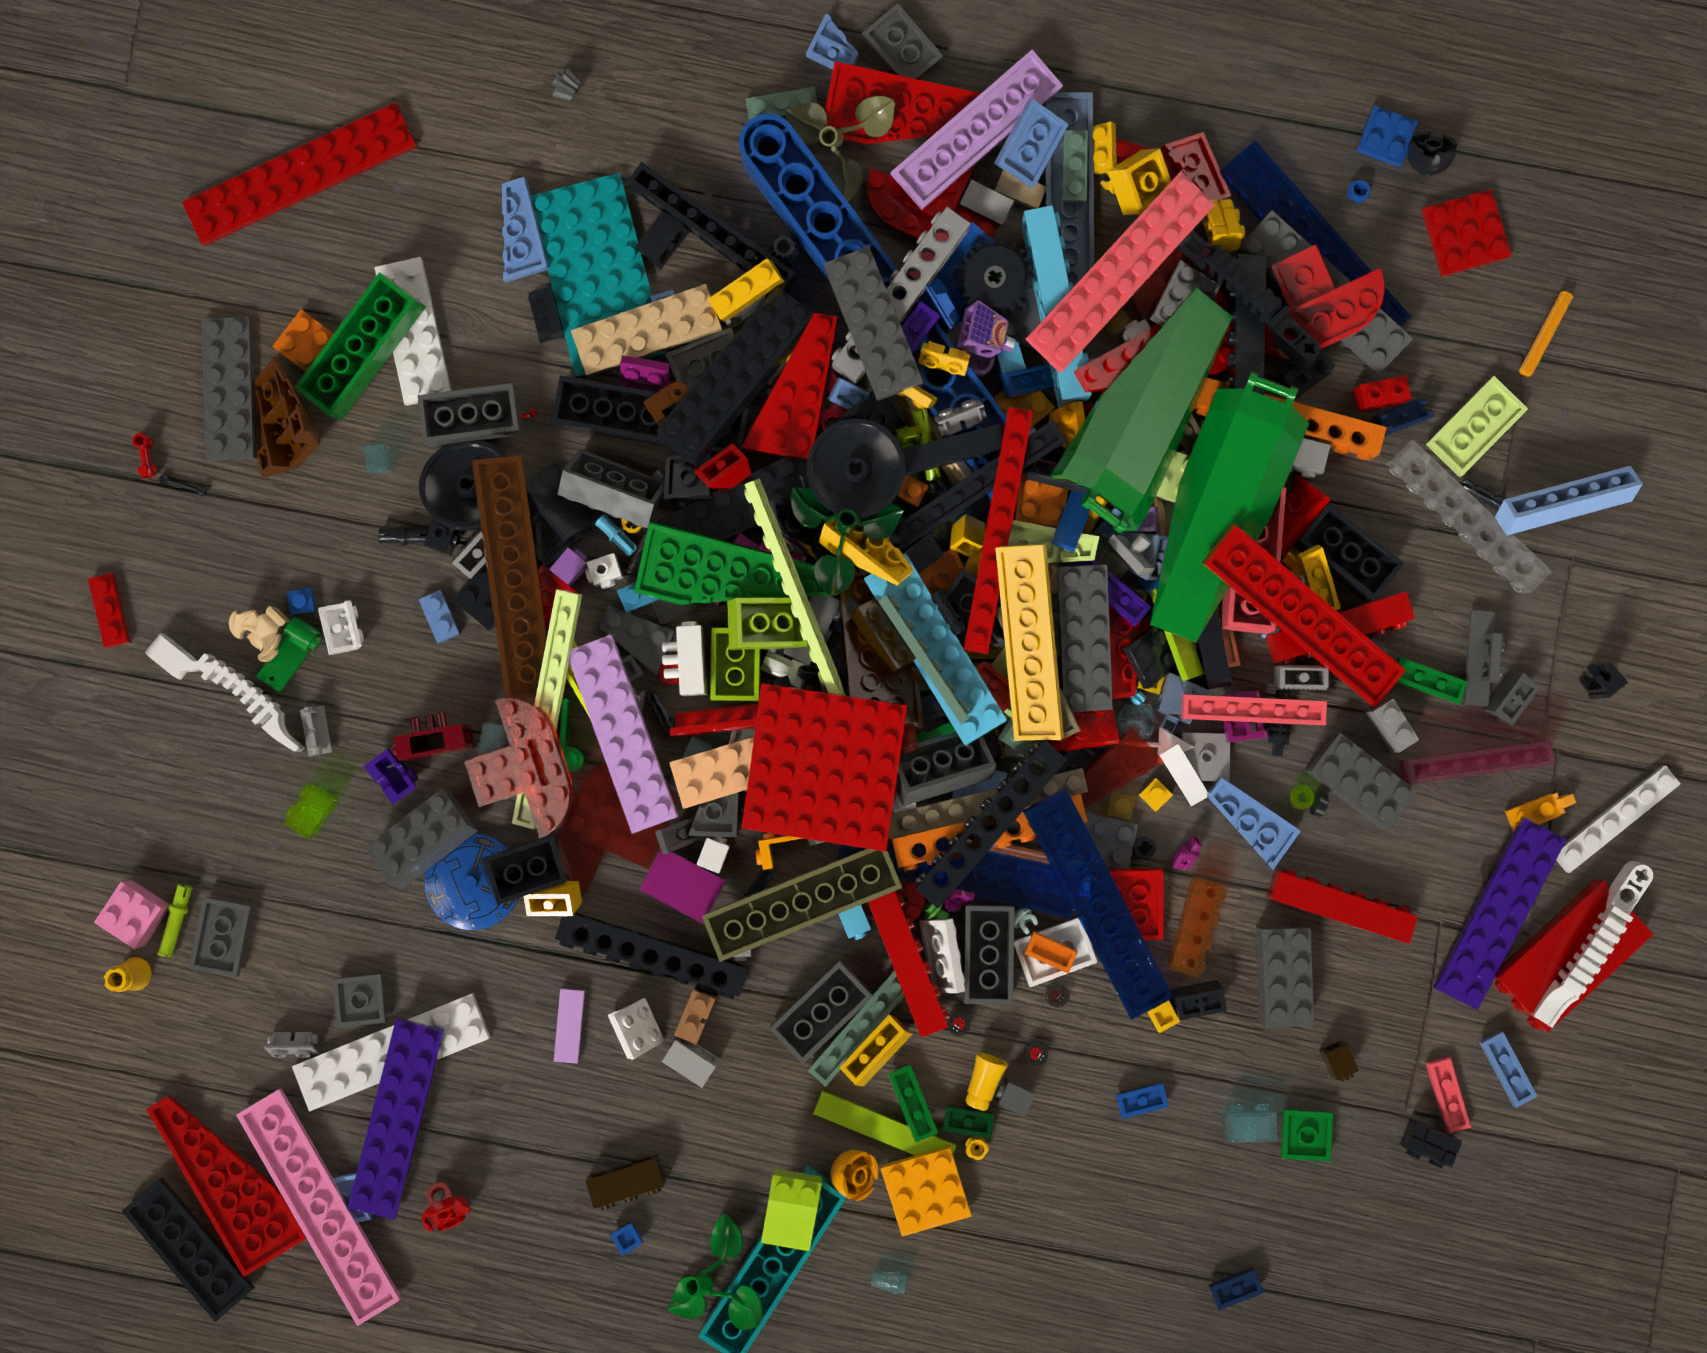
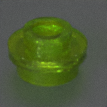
(1309, 797)

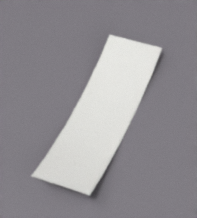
(1184, 775)

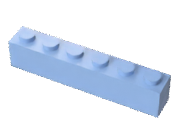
(1568, 500)

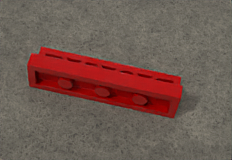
(715, 720)

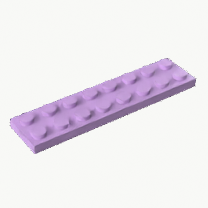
(975, 130)
(622, 734)

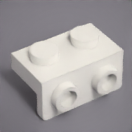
(341, 627)

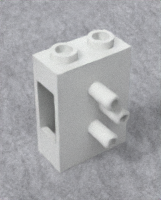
(690, 659)

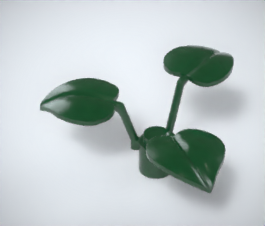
(837, 573)

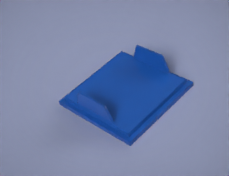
(947, 301)

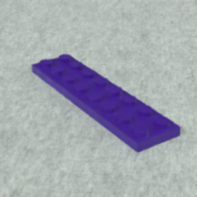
(1499, 913)
(396, 1118)

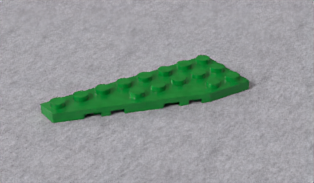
(704, 569)

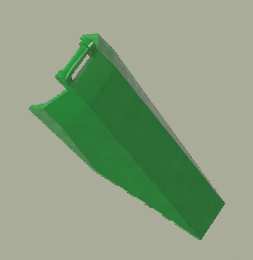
(1143, 415)
(1228, 480)

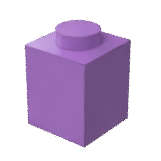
(570, 566)

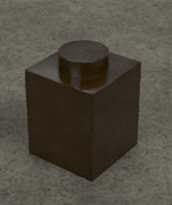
(1339, 1061)

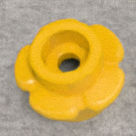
(972, 1152)

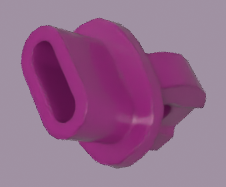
(1186, 855)
(956, 900)

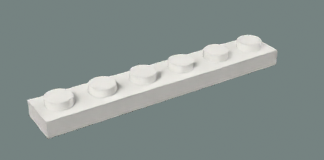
(1617, 818)

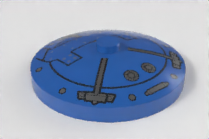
(459, 888)

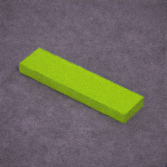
(1183, 653)

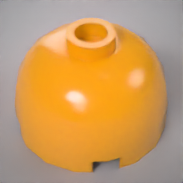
(854, 1174)

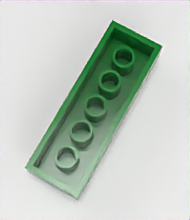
(360, 347)

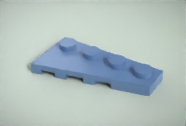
(522, 238)
(1256, 823)

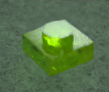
(908, 436)

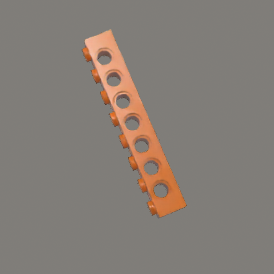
(1369, 433)
(903, 845)

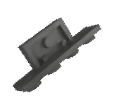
(1483, 657)

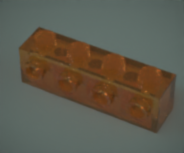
(1196, 925)

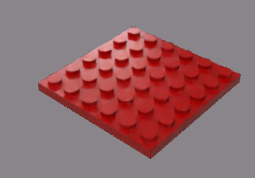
(824, 766)

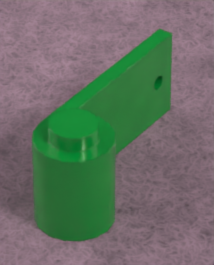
(293, 650)
(574, 757)

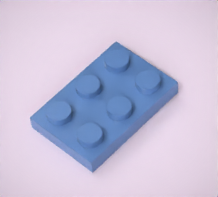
(1031, 143)

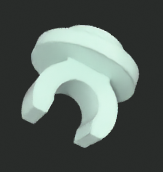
(1023, 916)

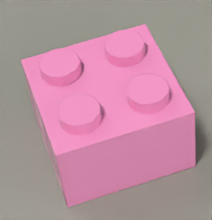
(132, 914)

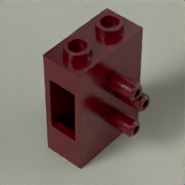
(434, 740)

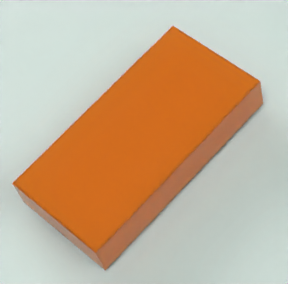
(1050, 952)

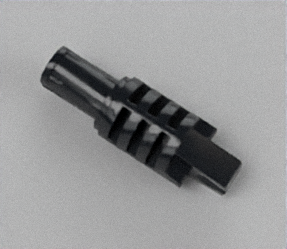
(1279, 733)

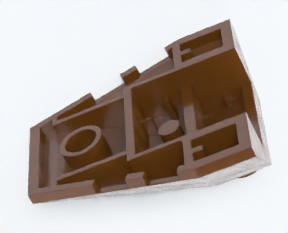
(285, 425)

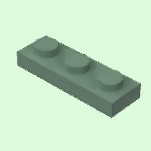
(779, 102)
(1074, 166)

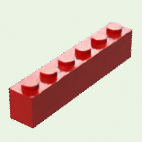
(1367, 618)
(1342, 907)
(908, 965)

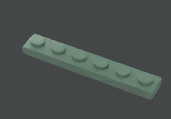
(930, 666)
(857, 1030)

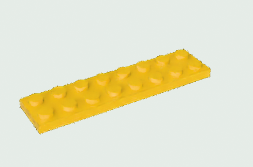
(1029, 642)

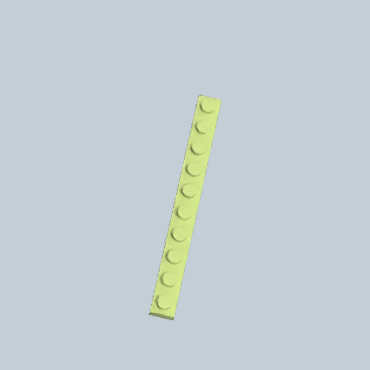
(793, 587)
(553, 675)

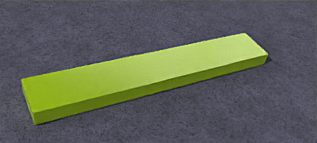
(874, 1125)

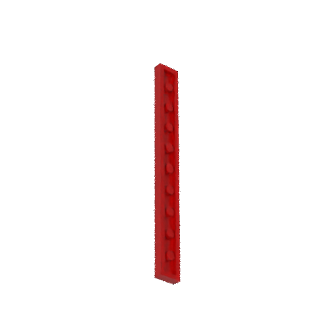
(998, 528)

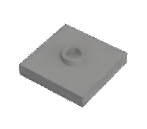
(1209, 756)

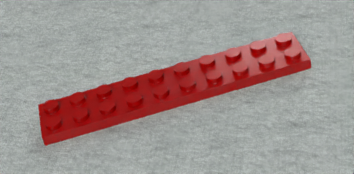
(299, 174)
(1303, 615)

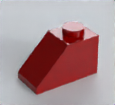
(725, 469)

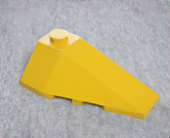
(867, 553)

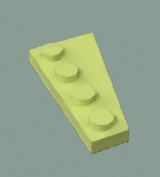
(1029, 533)

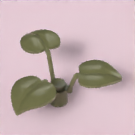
(810, 121)

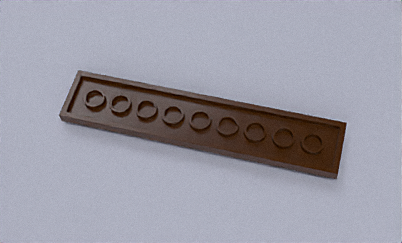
(511, 572)

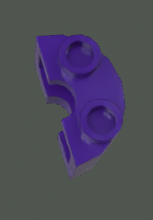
(392, 775)

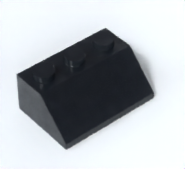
(523, 869)

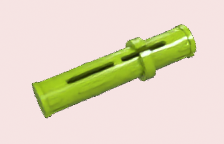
(921, 418)
(177, 911)

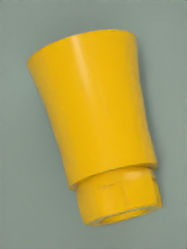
(130, 975)
(984, 1080)

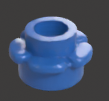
(1360, 185)

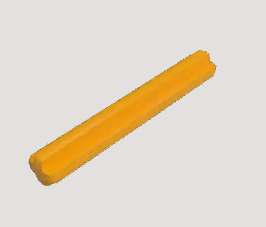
(1546, 333)

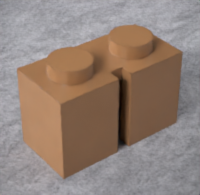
(698, 1007)

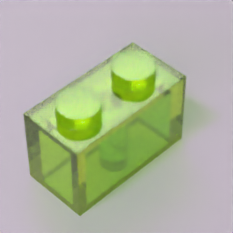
(311, 810)

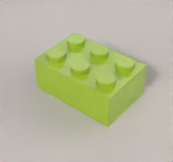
(763, 624)
(733, 672)

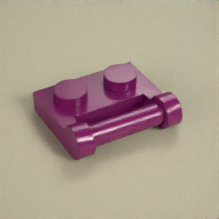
(643, 371)
(1241, 731)

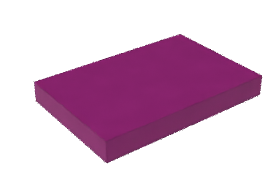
(682, 885)

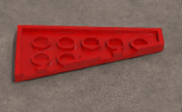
(794, 407)

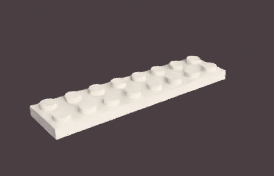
(362, 1061)

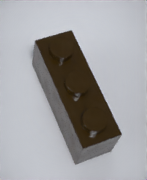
(883, 637)
(625, 1182)

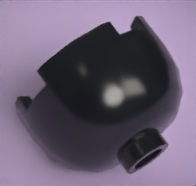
(1431, 154)

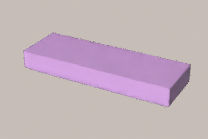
(569, 1025)

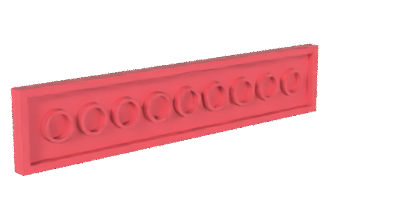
(1120, 272)

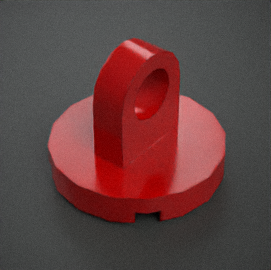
(446, 1212)

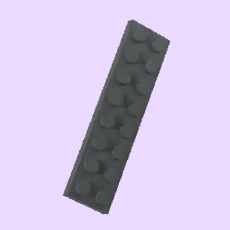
(1375, 343)

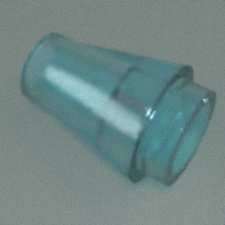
(891, 1281)

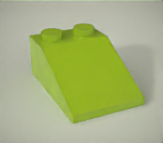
(791, 1209)

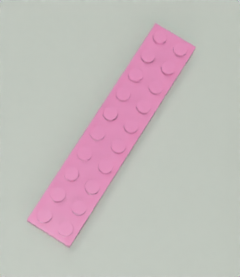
(319, 1207)

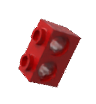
(1381, 394)

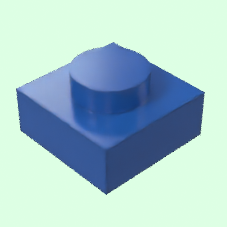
(301, 601)
(626, 1238)

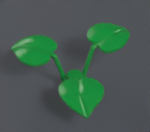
(689, 1298)

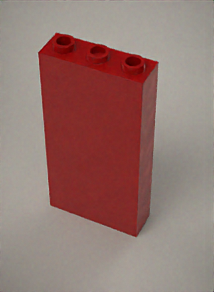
(1540, 959)

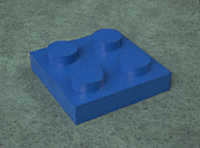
(1386, 136)

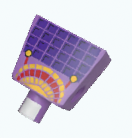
(984, 332)

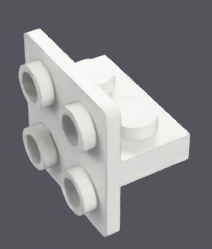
(636, 1029)

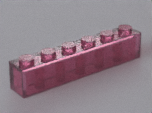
(1477, 762)

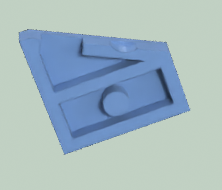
(831, 45)

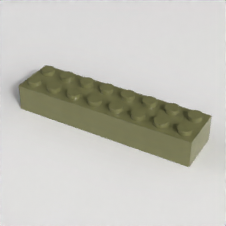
(800, 901)

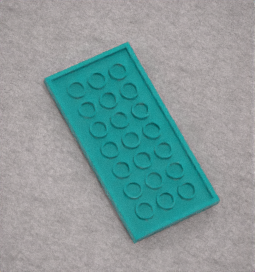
(591, 255)

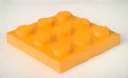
(925, 1190)

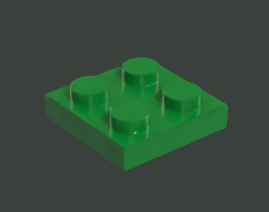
(1306, 1135)

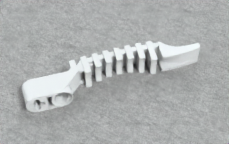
(179, 662)
(1613, 923)

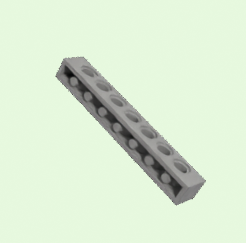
(956, 229)

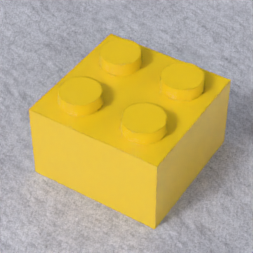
(1139, 180)

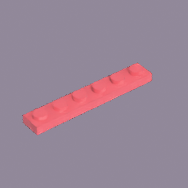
(1253, 709)

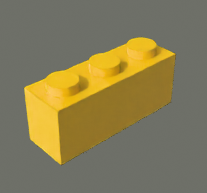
(746, 290)
(876, 1050)

